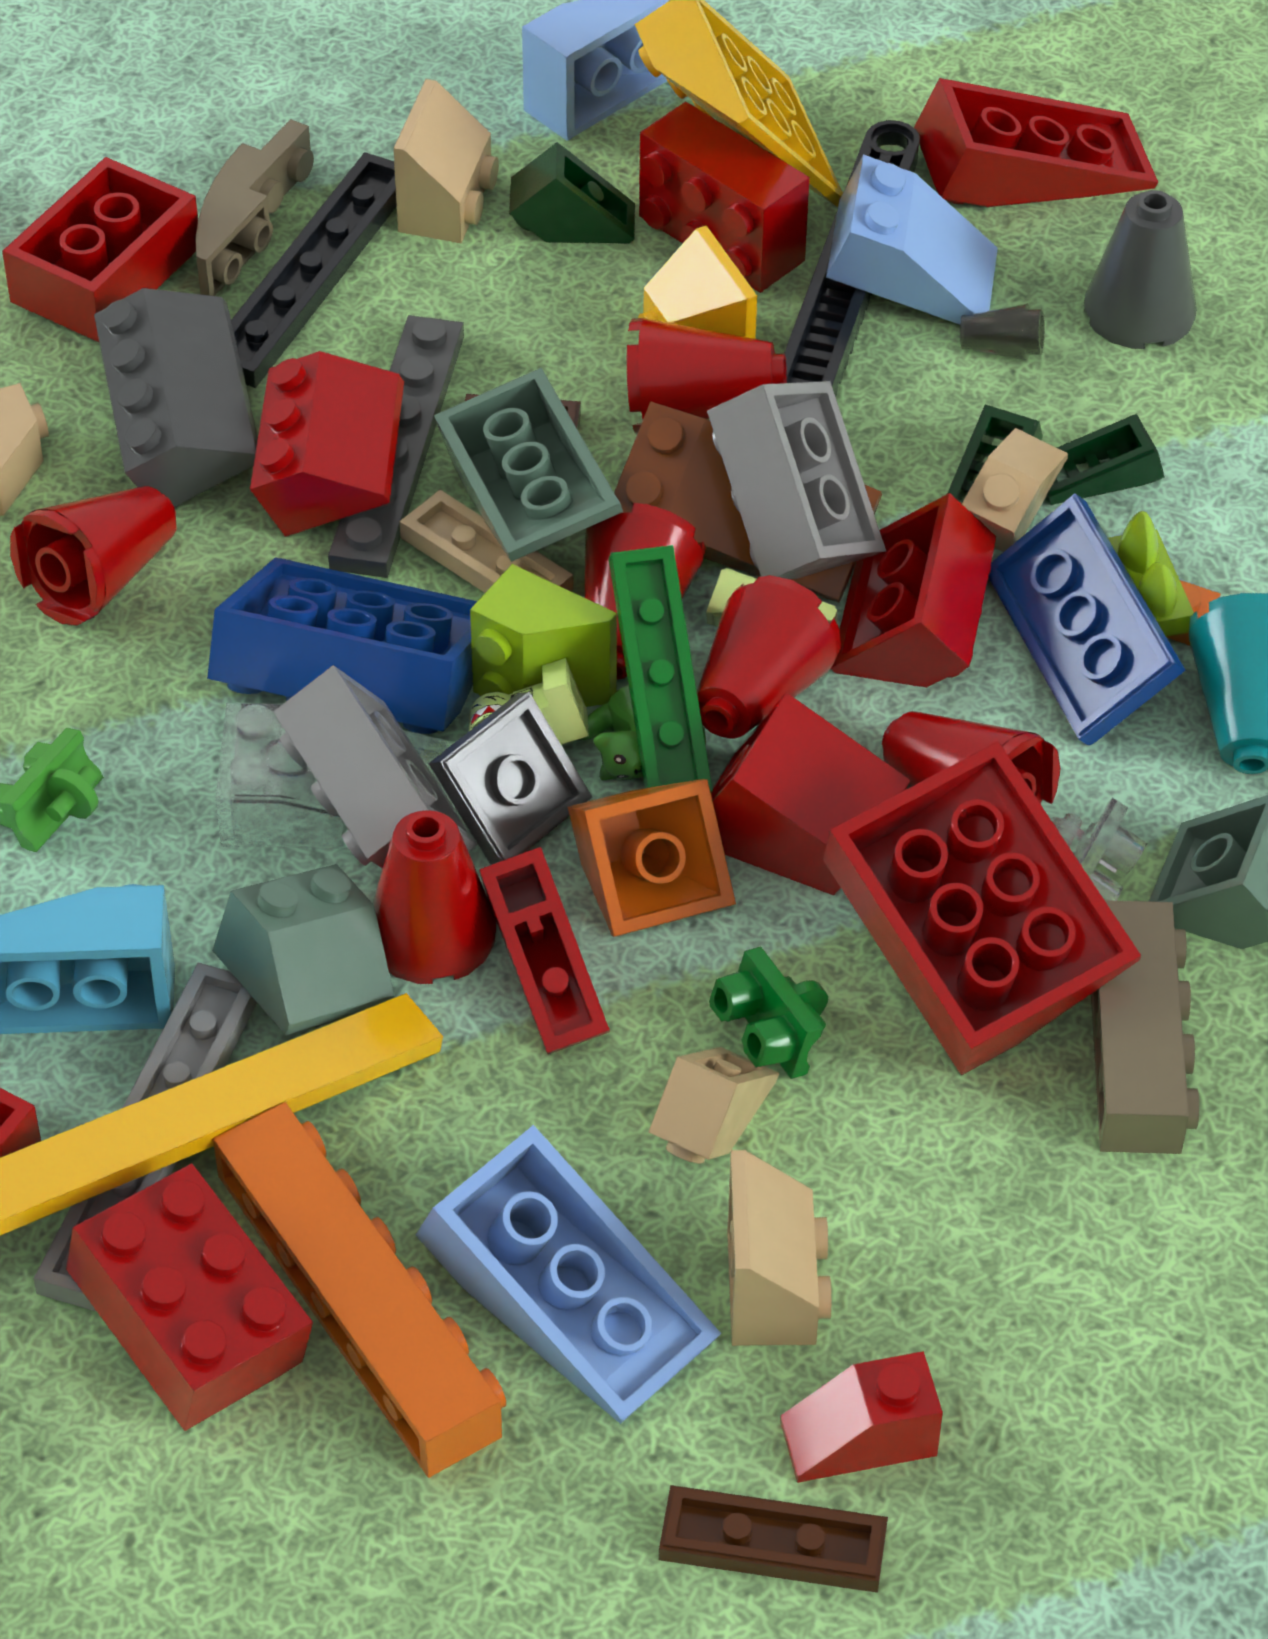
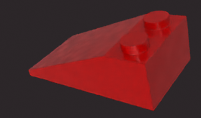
(1026, 148)

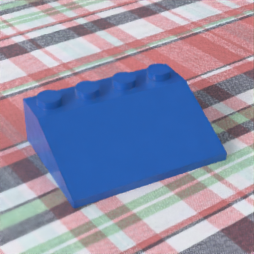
(385, 635)

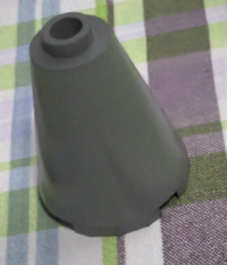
(1144, 276)

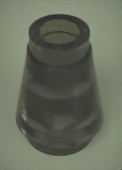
(1005, 332)

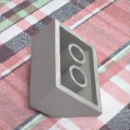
(795, 479)
(360, 762)

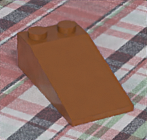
(682, 472)

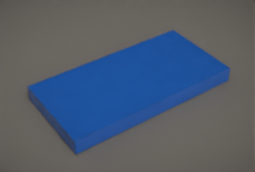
(1083, 620)

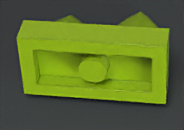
(1153, 574)

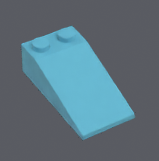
(88, 963)

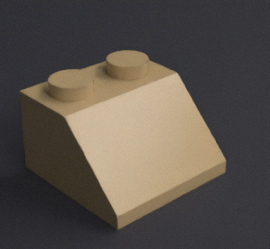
(441, 167)
(774, 1256)

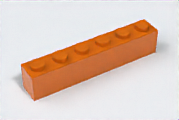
(360, 1289)

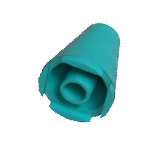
(1233, 673)

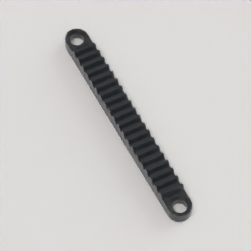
(832, 309)

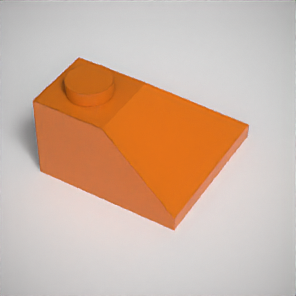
(653, 855)

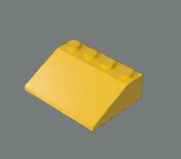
(734, 85)

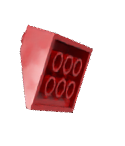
(978, 906)

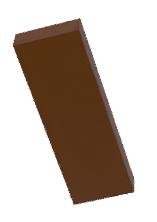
(773, 1538)

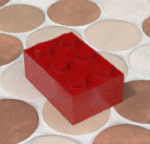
(713, 177)
(100, 245)
(188, 1296)

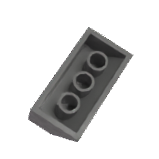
(176, 391)

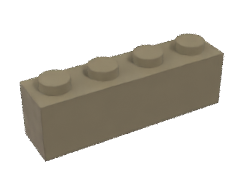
(1141, 1039)

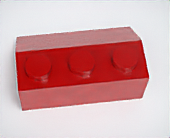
(325, 440)
(920, 601)

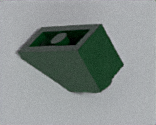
(569, 201)

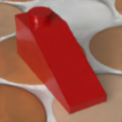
(543, 950)

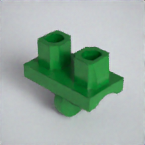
(779, 1012)

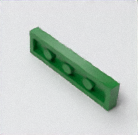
(659, 666)

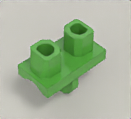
(55, 784)

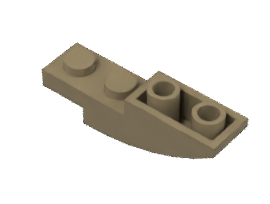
(238, 204)

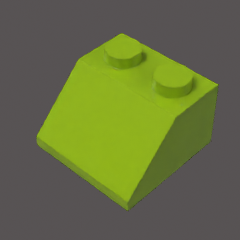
(534, 623)

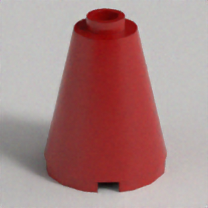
(695, 367)
(640, 529)
(88, 548)
(764, 646)
(929, 743)
(432, 902)

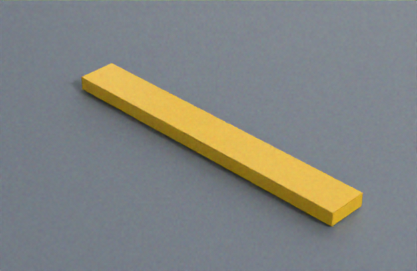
(189, 1116)

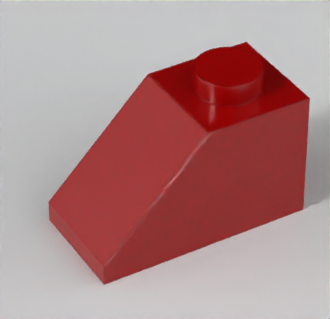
(865, 1419)

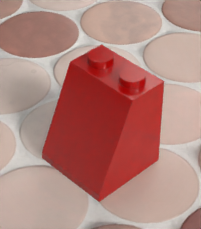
(793, 786)

